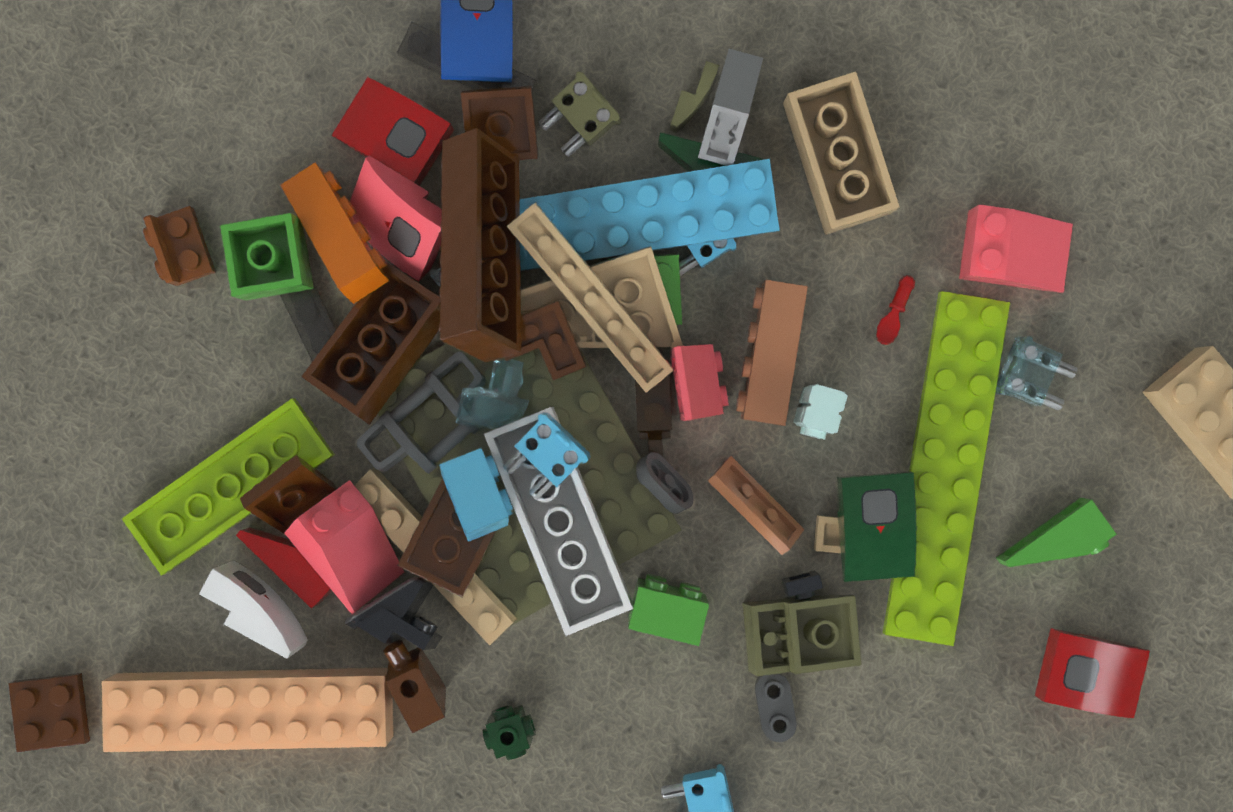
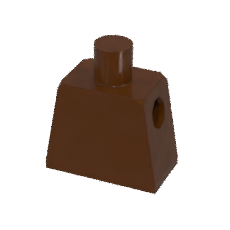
(415, 686)

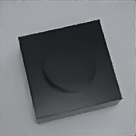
(802, 585)

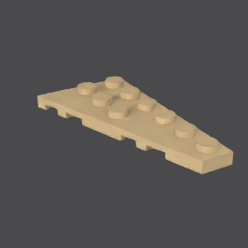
(634, 284)

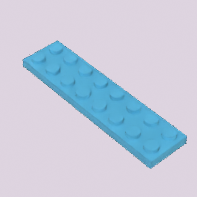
(662, 211)

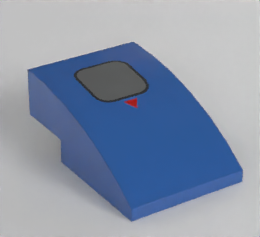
(476, 40)

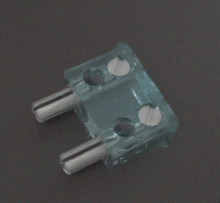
(1026, 371)

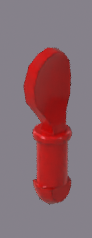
(889, 326)

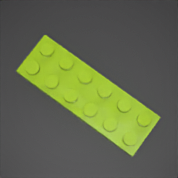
(207, 497)

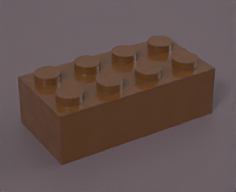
(376, 345)

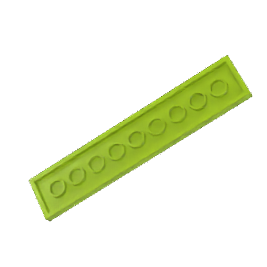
(948, 463)

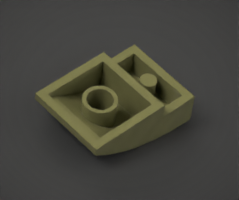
(801, 634)

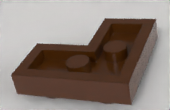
(551, 333)

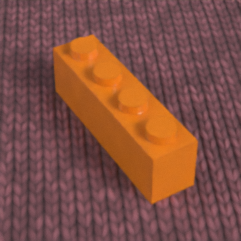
(334, 232)

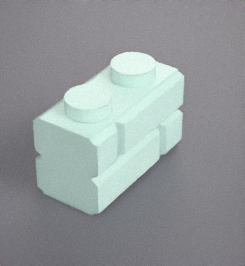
(819, 411)

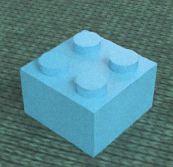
(474, 493)

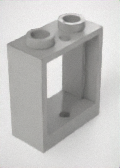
(730, 107)

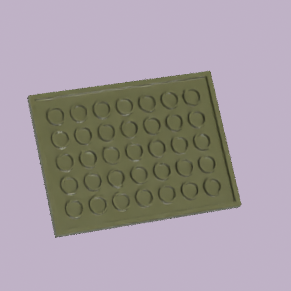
(625, 507)

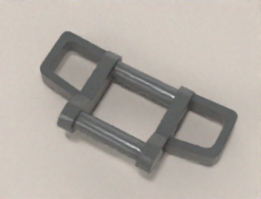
(392, 420)

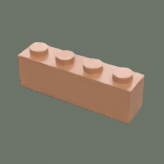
(773, 352)

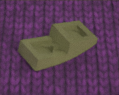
(690, 103)

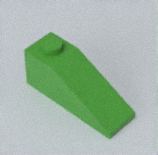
(1069, 534)

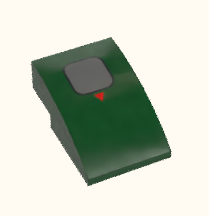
(877, 526)

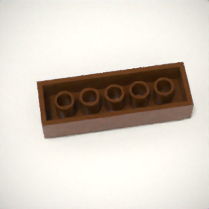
(477, 248)

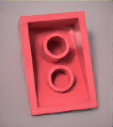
(1015, 249)
(698, 381)
(346, 546)

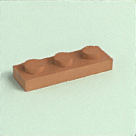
(756, 505)

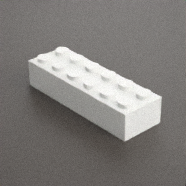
(562, 535)

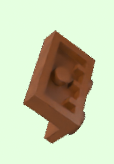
(178, 246)

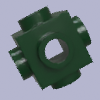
(514, 721)

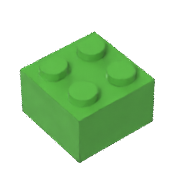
(266, 257)
(668, 610)

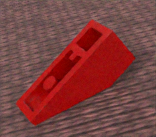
(287, 564)

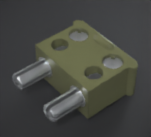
(587, 109)

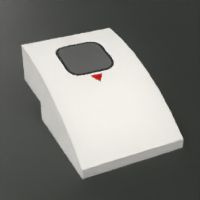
(254, 609)

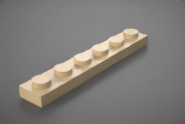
(590, 297)
(399, 522)

